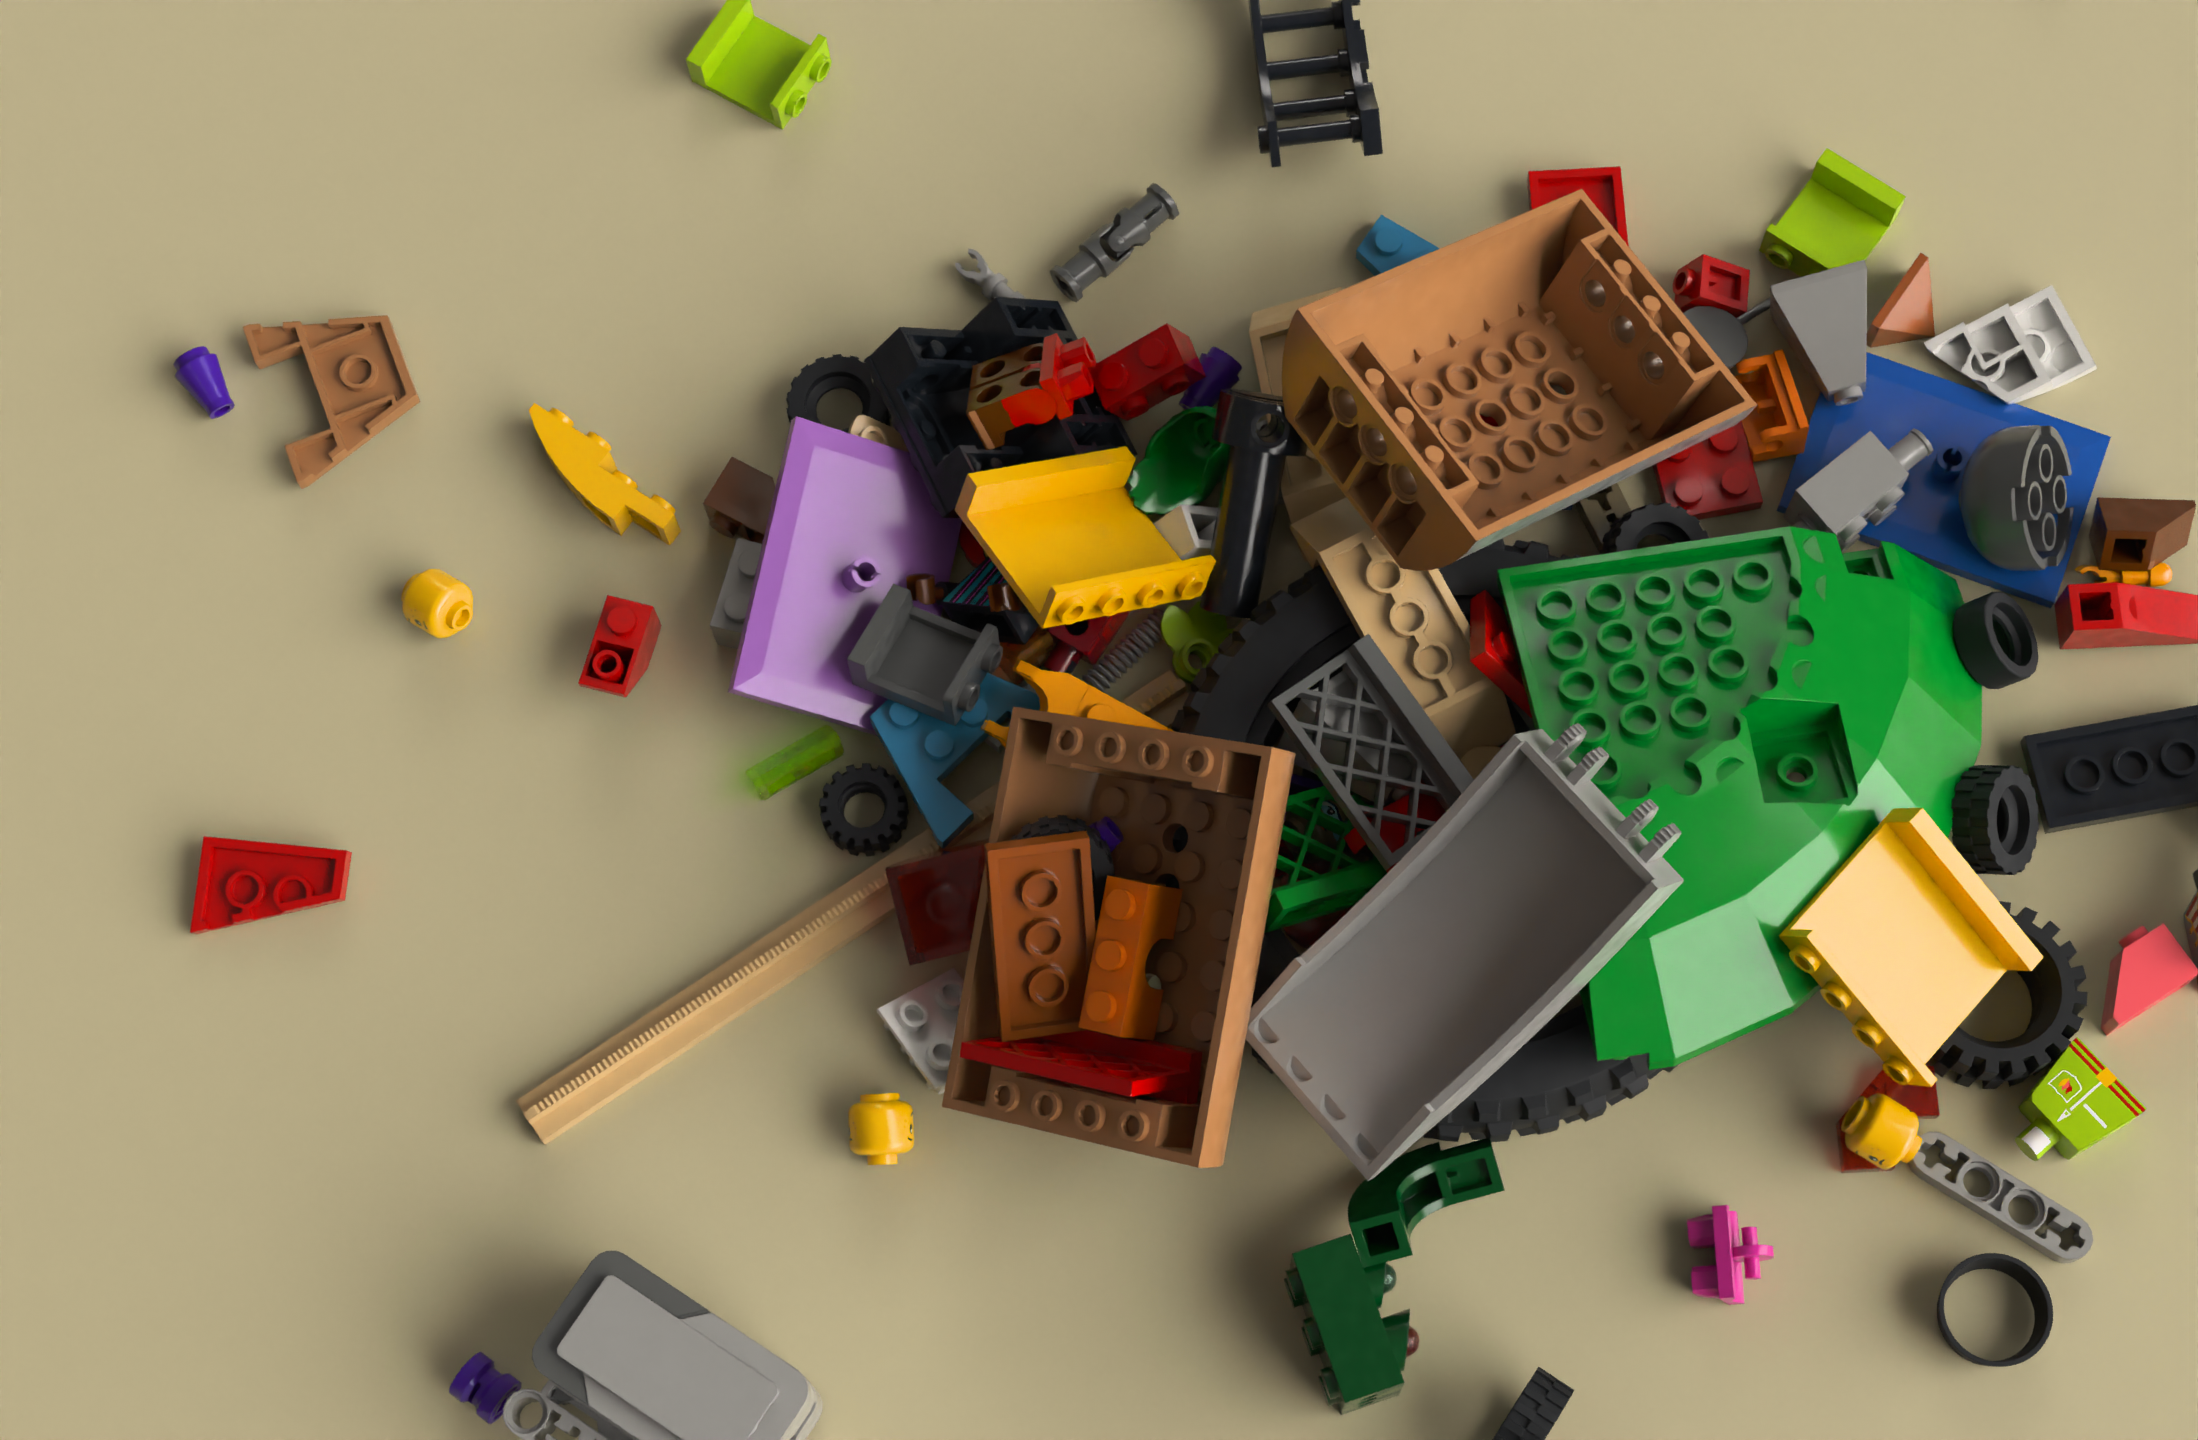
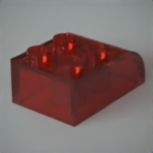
(937, 900)

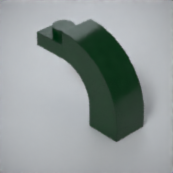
(1412, 1188)

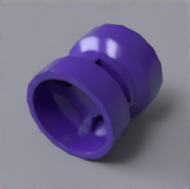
(484, 1387)

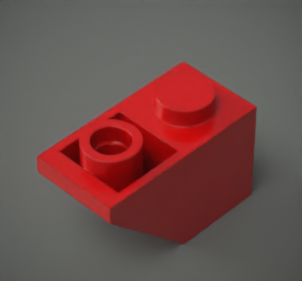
(620, 647)

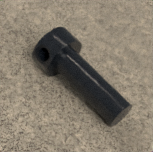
(1247, 497)

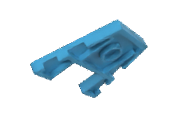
(930, 749)

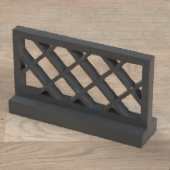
(1401, 719)

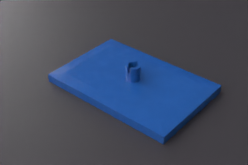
(1955, 424)

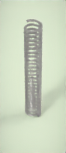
(1129, 654)

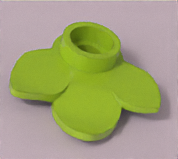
(1192, 633)

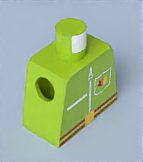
(2075, 1105)

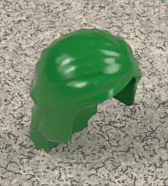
(1179, 463)

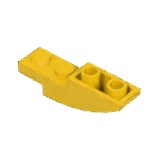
(592, 477)

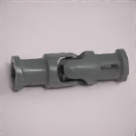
(1114, 240)

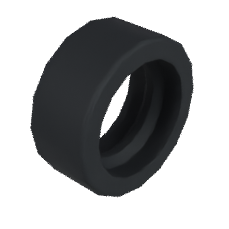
(1995, 640)

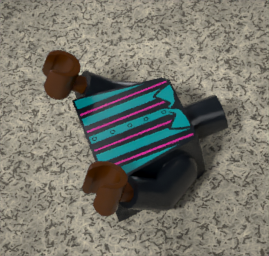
(978, 600)

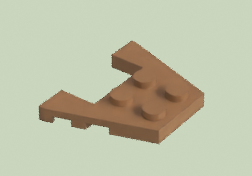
(356, 376)

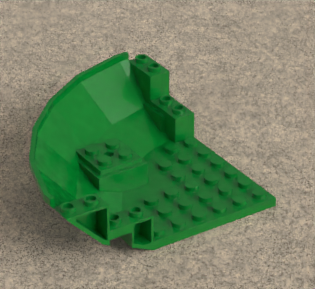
(1708, 686)

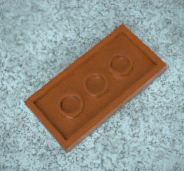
(1040, 932)

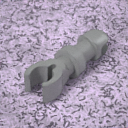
(993, 284)

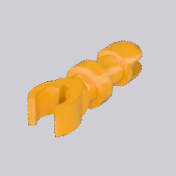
(2155, 577)

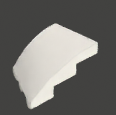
(2017, 348)

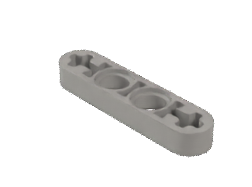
(2002, 1190)

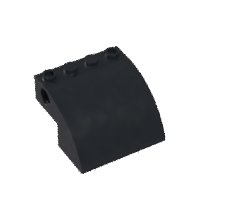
(927, 389)

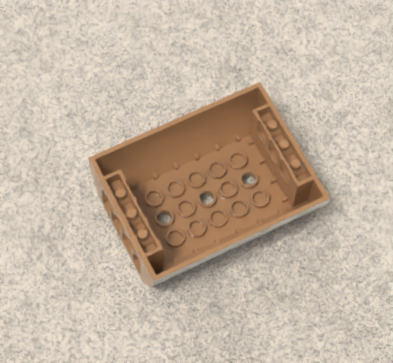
(1407, 361)

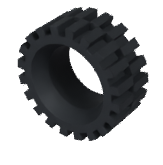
(2051, 1023)

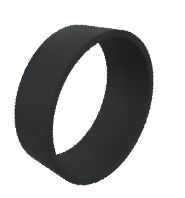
(2030, 1282)

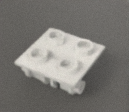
(926, 1025)

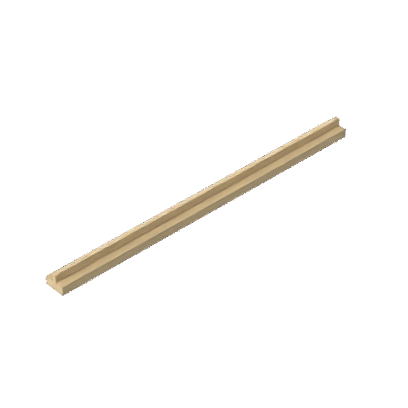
(764, 965)

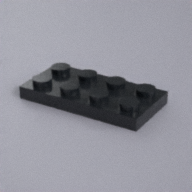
(2114, 769)

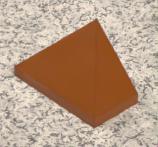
(1907, 311)

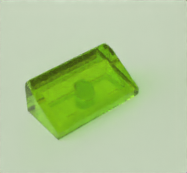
(795, 762)

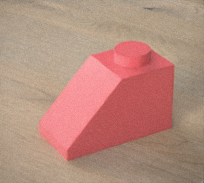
(2144, 975)

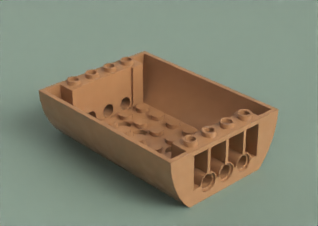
(1149, 786)

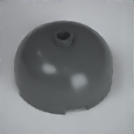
(2010, 498)

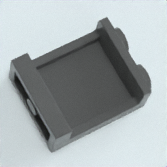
(923, 658)

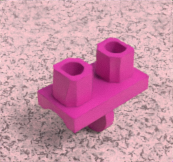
(1725, 1277)

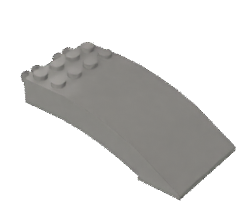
(1463, 948)

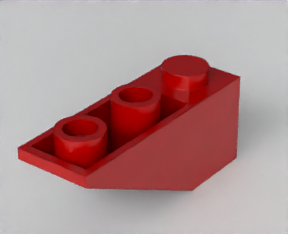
(2124, 616)

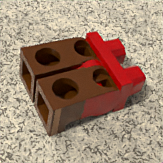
(1028, 387)

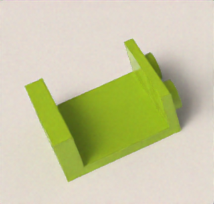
(757, 64)
(1832, 219)

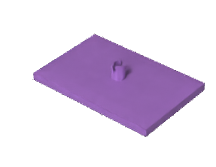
(836, 539)

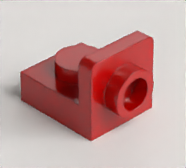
(1713, 284)

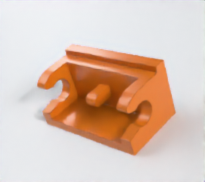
(1778, 421)

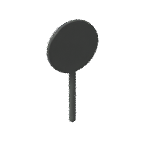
(1724, 331)

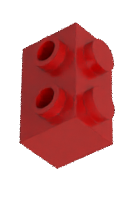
(1147, 372)

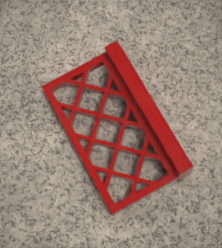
(1098, 1062)

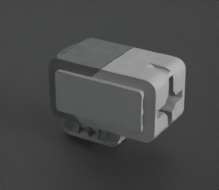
(657, 1368)

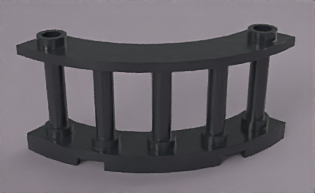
(1352, 61)

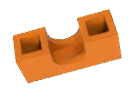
(1129, 924)

